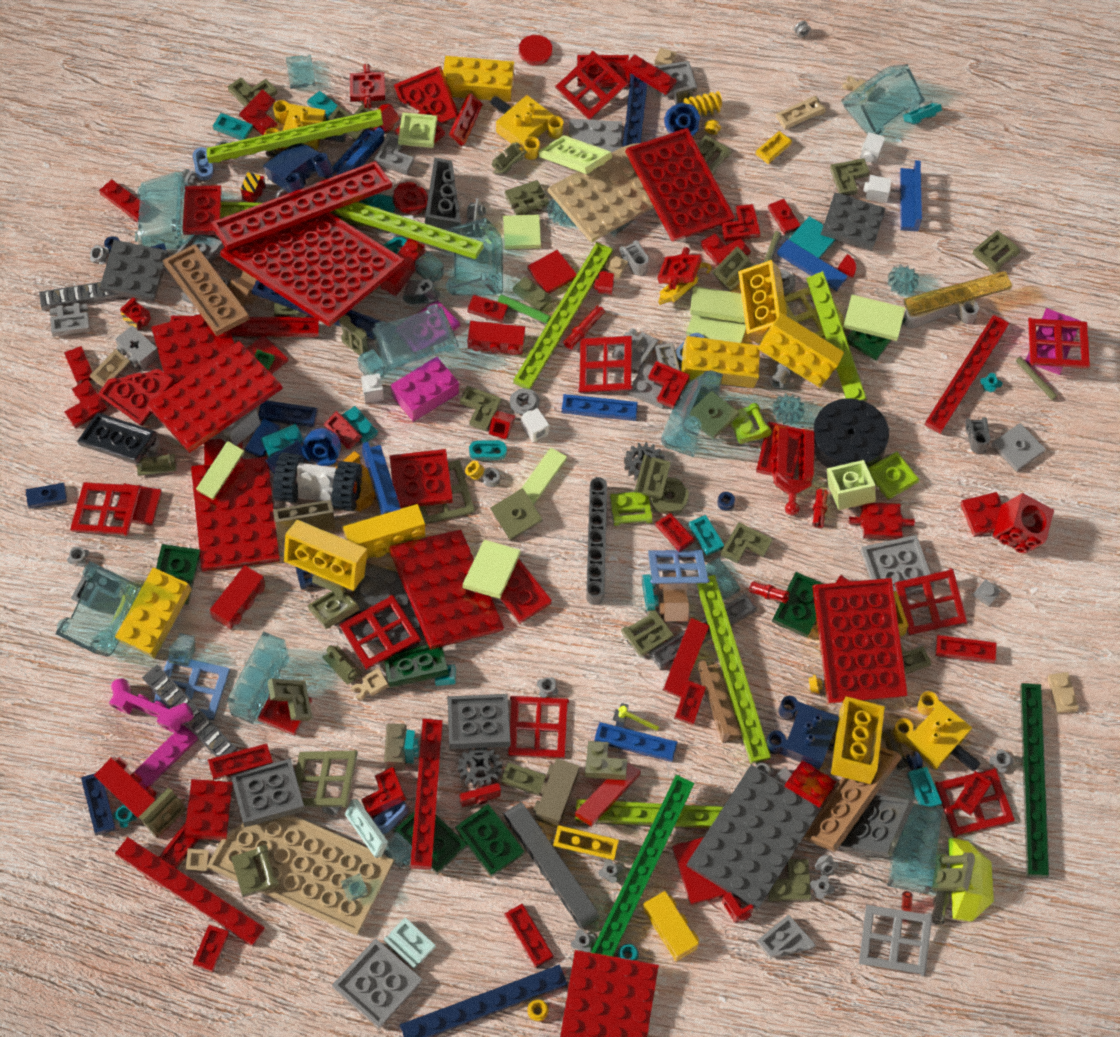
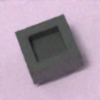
(681, 93)
(620, 722)

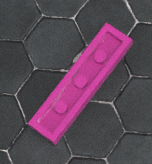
(166, 755)

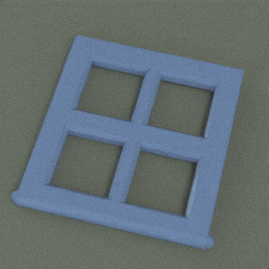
(655, 568)
(197, 667)

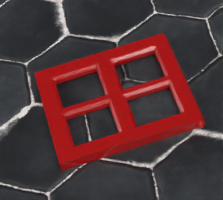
(591, 85)
(1058, 361)
(605, 364)
(110, 490)
(931, 602)
(379, 632)
(537, 727)
(981, 823)

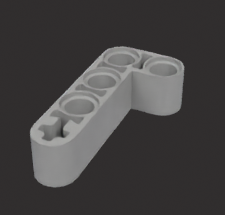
(961, 310)

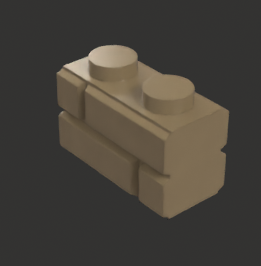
(395, 746)

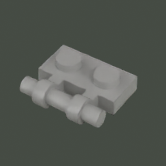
(70, 323)
(641, 348)

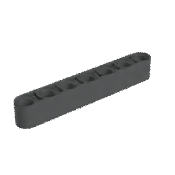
(596, 548)
(551, 865)

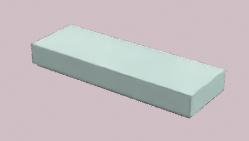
(366, 828)

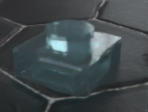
(354, 887)

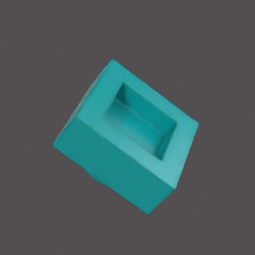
(447, 679)

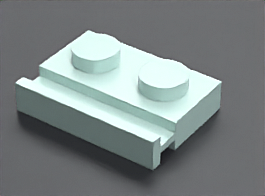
(409, 943)

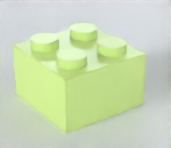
(851, 485)

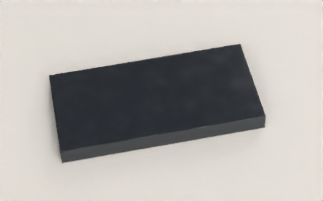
(117, 438)

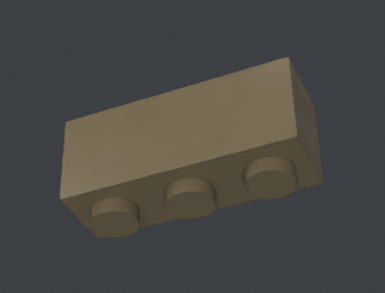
(316, 514)
(556, 792)

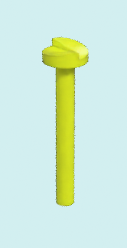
(623, 711)

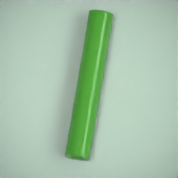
(522, 308)

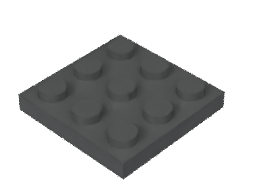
(853, 221)
(133, 270)
(478, 721)
(267, 793)
(879, 826)

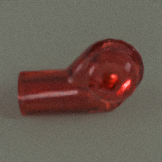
(906, 903)

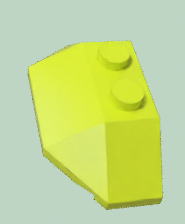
(980, 895)

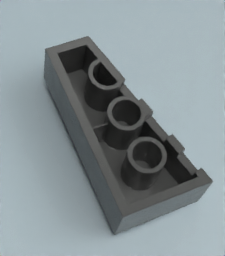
(442, 201)

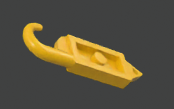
(668, 295)

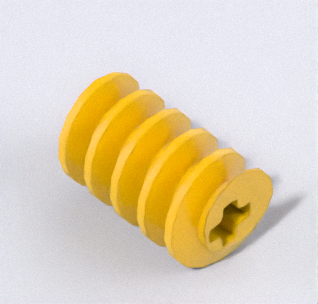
(706, 102)

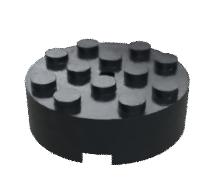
(849, 433)

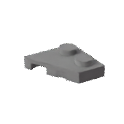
(785, 939)

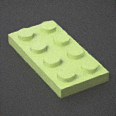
(575, 154)

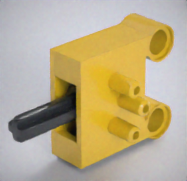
(298, 116)
(526, 123)
(937, 735)

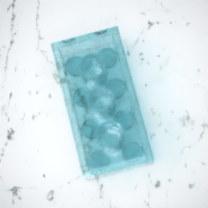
(252, 687)
(916, 851)

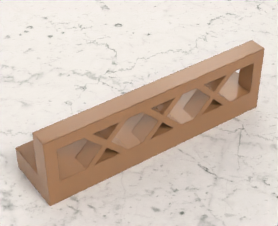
(719, 702)

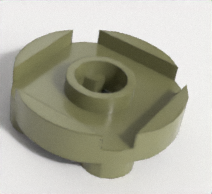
(673, 505)

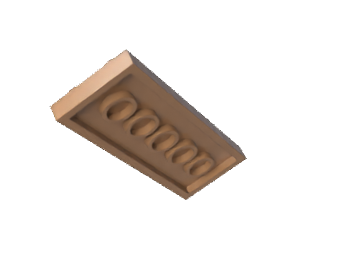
(206, 290)
(847, 804)

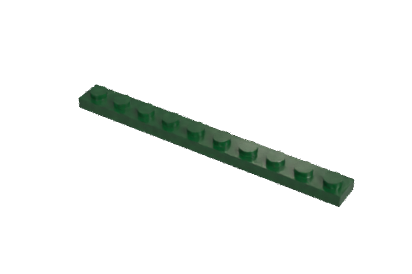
(1034, 781)

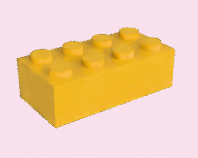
(480, 77)
(761, 298)
(800, 350)
(734, 360)
(386, 530)
(325, 555)
(153, 613)
(858, 740)

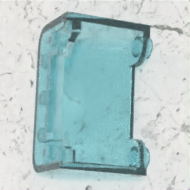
(883, 98)
(161, 211)
(482, 274)
(414, 337)
(682, 428)
(99, 610)

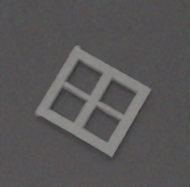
(895, 939)

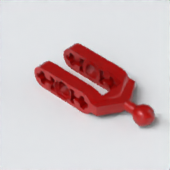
(779, 465)

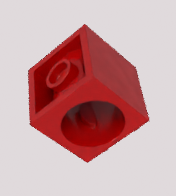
(1023, 523)

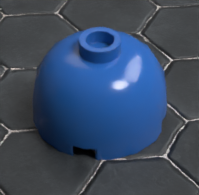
(682, 117)
(322, 447)

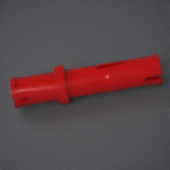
(580, 331)

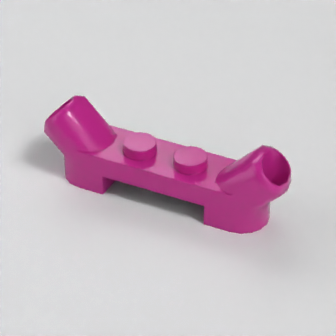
(168, 719)

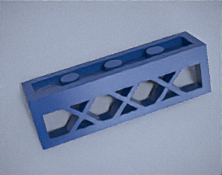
(364, 152)
(910, 198)
(380, 478)

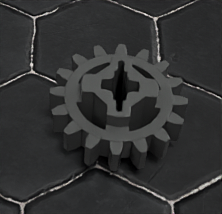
(635, 465)
(480, 775)

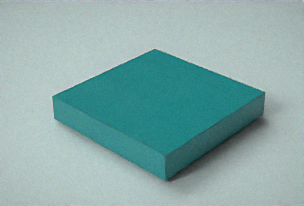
(810, 239)

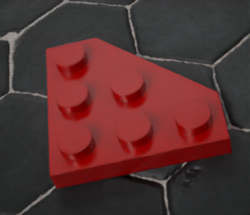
(428, 93)
(134, 391)

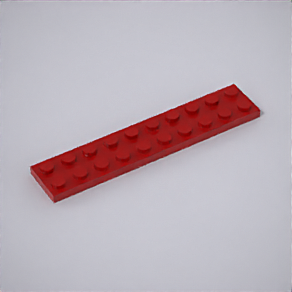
(301, 205)

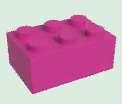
(1047, 333)
(425, 389)

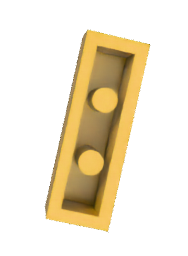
(586, 842)
(671, 925)

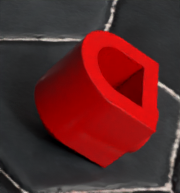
(605, 283)

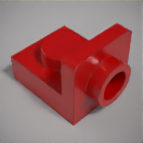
(734, 909)

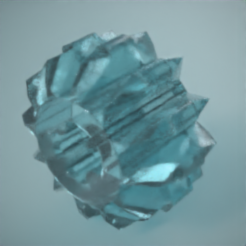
(556, 213)
(903, 279)
(788, 408)

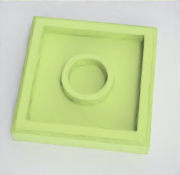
(417, 130)
(521, 232)

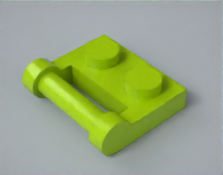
(744, 428)
(630, 503)

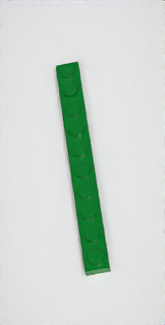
(643, 867)

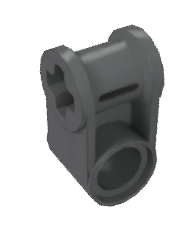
(420, 292)
(978, 431)

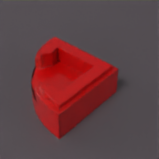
(847, 266)

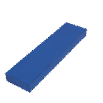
(811, 264)
(599, 407)
(636, 742)

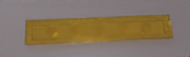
(957, 293)

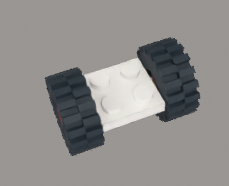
(313, 482)

